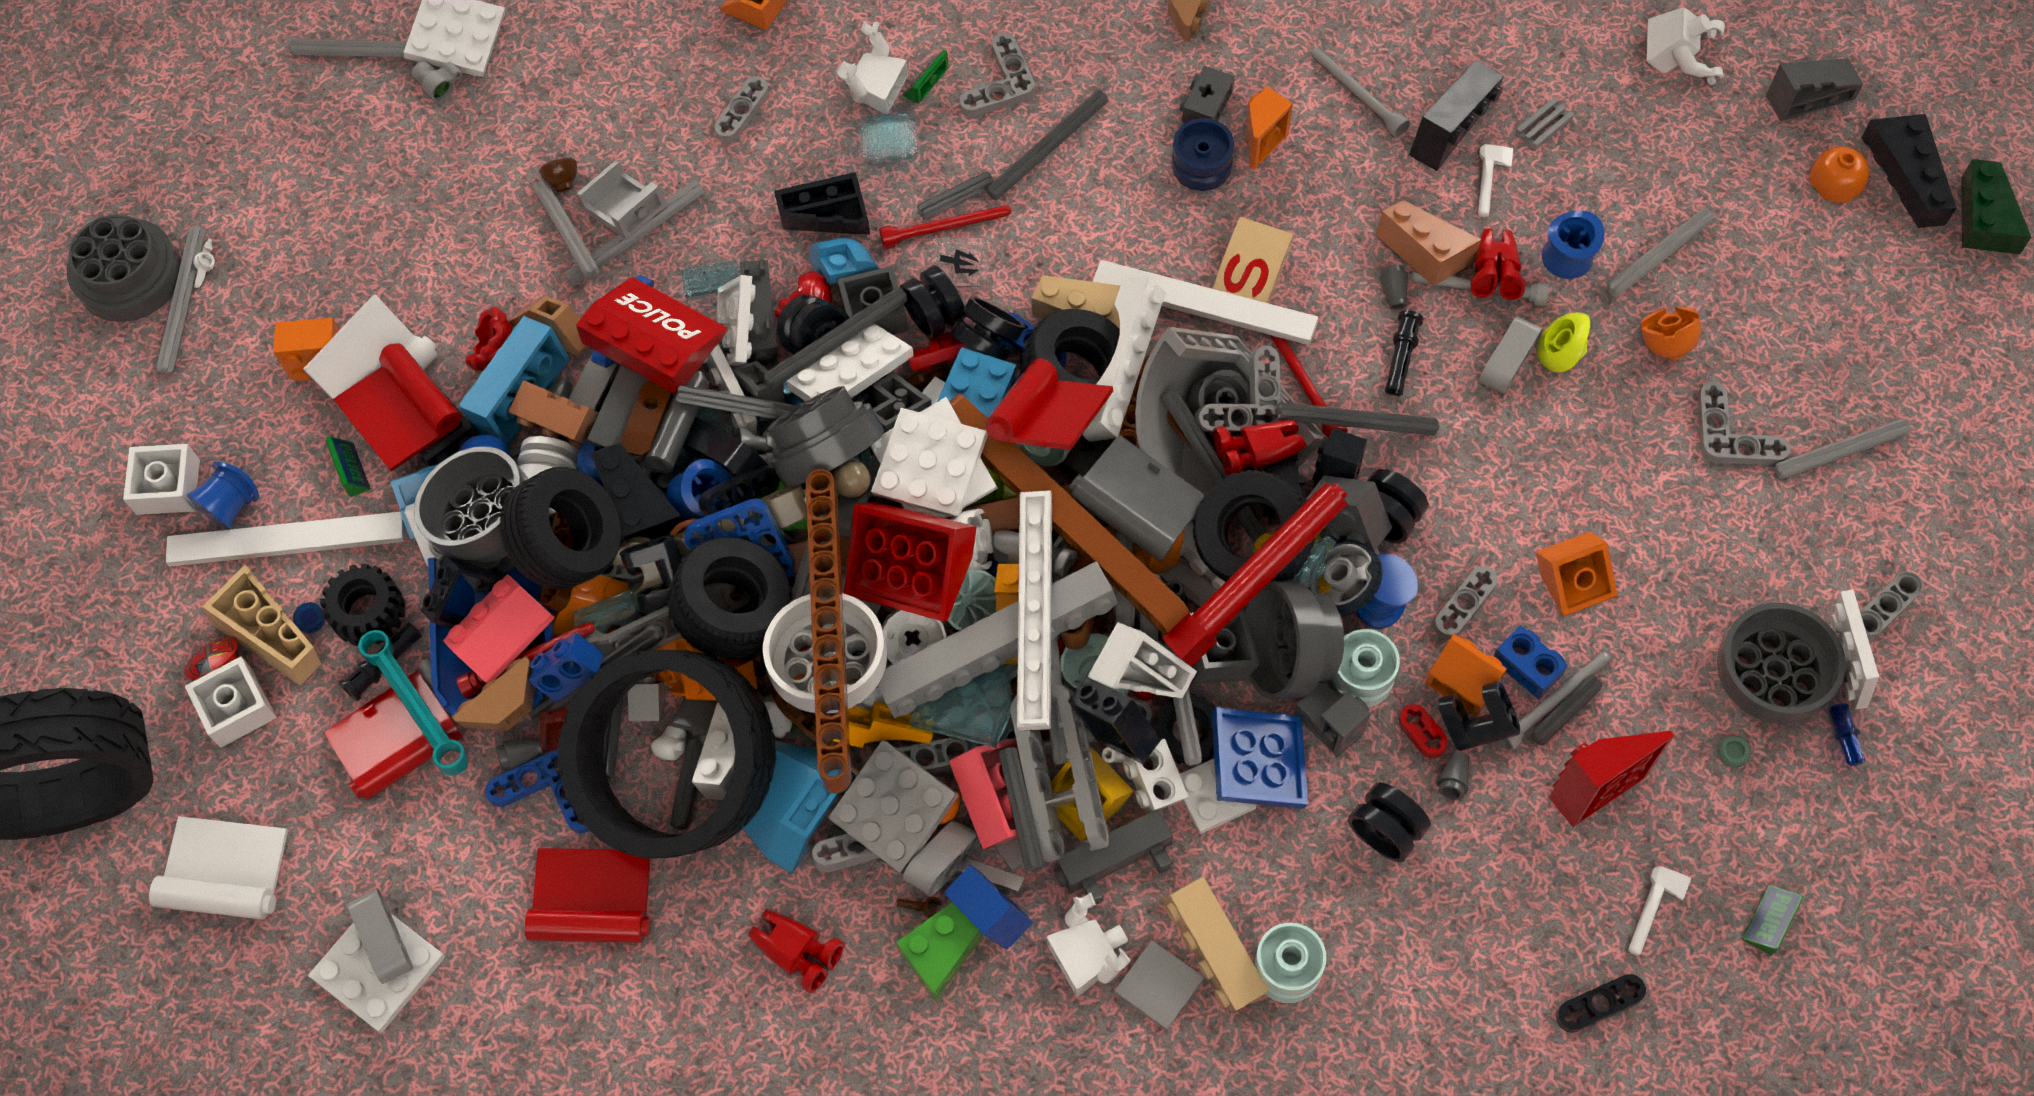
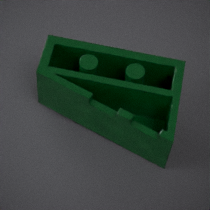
(1991, 210)

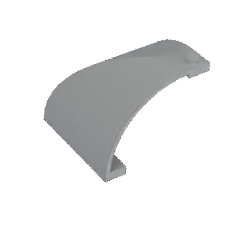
(1179, 362)

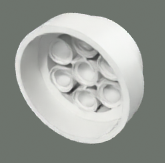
(793, 630)

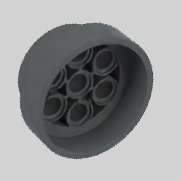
(122, 267)
(821, 435)
(463, 503)
(1789, 631)
(1295, 639)

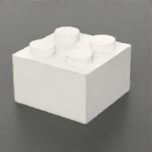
(161, 479)
(230, 702)

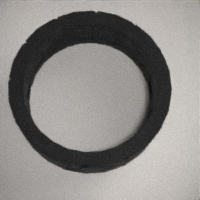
(69, 724)
(583, 762)

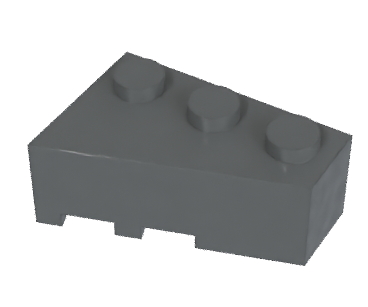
(1812, 86)

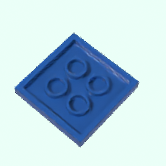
(1259, 758)

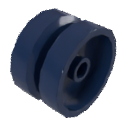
(1202, 154)

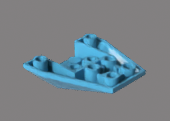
(791, 807)

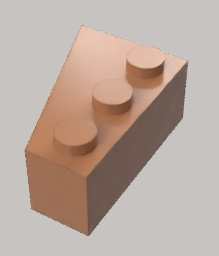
(1427, 242)
(553, 413)

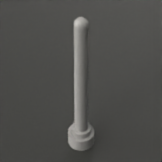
(1395, 123)
(1535, 293)
(1555, 699)

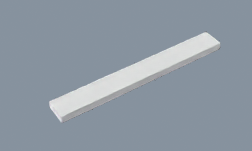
(1219, 305)
(285, 539)
(1034, 611)

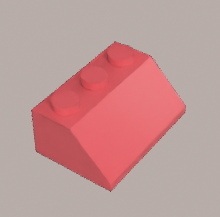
(498, 629)
(985, 792)

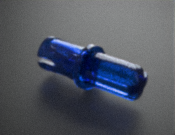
(1847, 734)

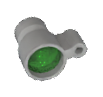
(436, 82)

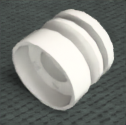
(544, 453)
(898, 622)

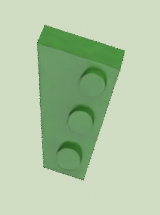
(939, 948)

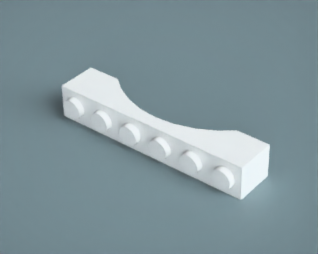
(1138, 310)

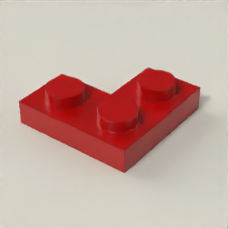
(941, 348)

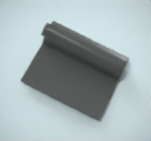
(671, 432)
(1137, 497)

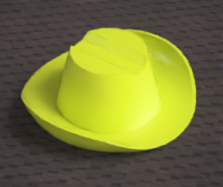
(1564, 342)

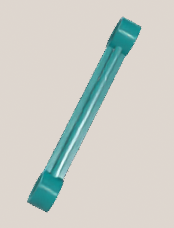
(413, 702)

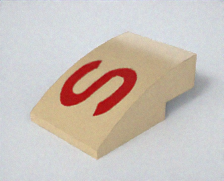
(1253, 260)

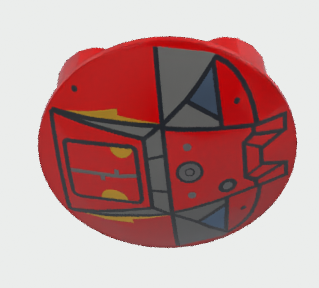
(211, 657)

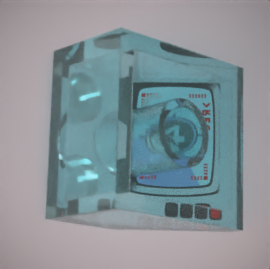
(889, 136)

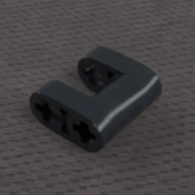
(667, 557)
(1482, 730)

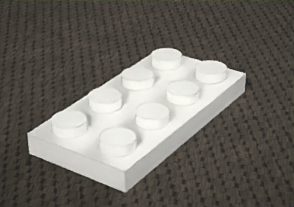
(852, 364)

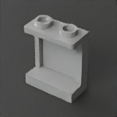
(621, 200)

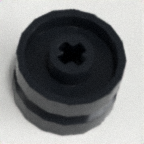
(933, 302)
(807, 320)
(987, 329)
(1402, 501)
(1389, 822)

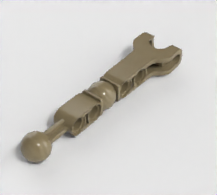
(786, 506)

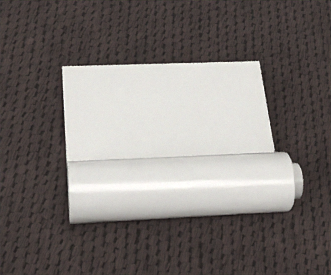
(358, 345)
(221, 868)

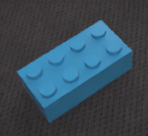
(528, 355)
(979, 379)

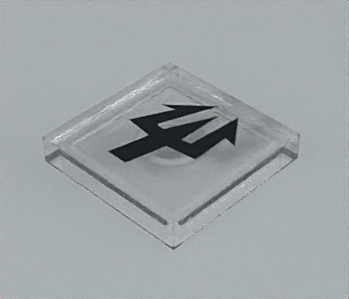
(962, 261)

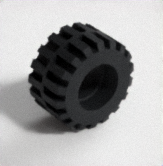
(350, 587)

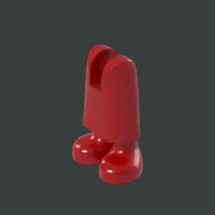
(1497, 261)
(1261, 442)
(790, 941)

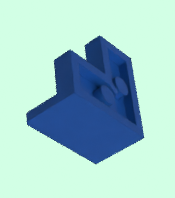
(988, 908)

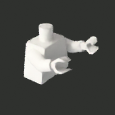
(1675, 39)
(877, 76)
(1085, 951)

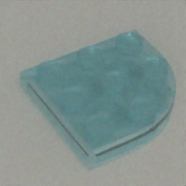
(971, 711)

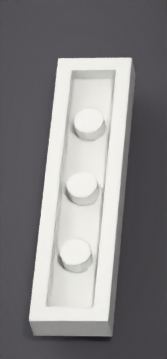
(722, 375)

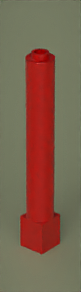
(1197, 632)

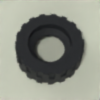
(1167, 717)

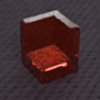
(550, 729)

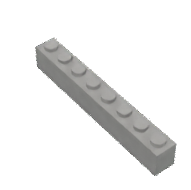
(990, 643)

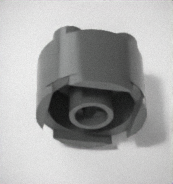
(1221, 385)

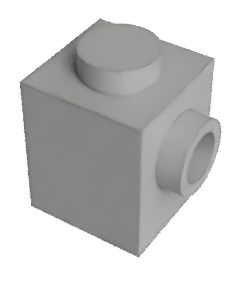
(646, 700)

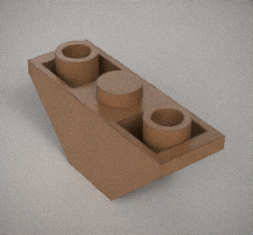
(1187, 15)
(557, 316)
(501, 700)

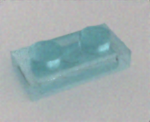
(615, 607)

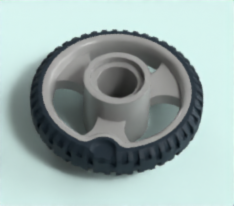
(1354, 581)

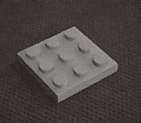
(893, 806)

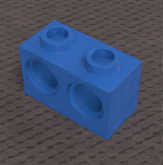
(565, 667)
(1524, 667)

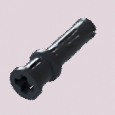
(1404, 341)
(369, 674)

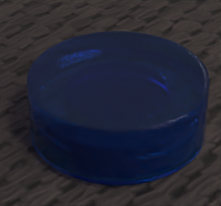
(308, 617)

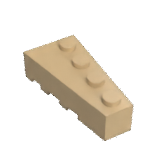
(1064, 293)
(261, 626)
(1215, 944)

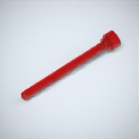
(892, 236)
(1303, 379)
(471, 684)

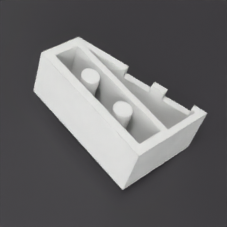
(1140, 664)
(718, 753)

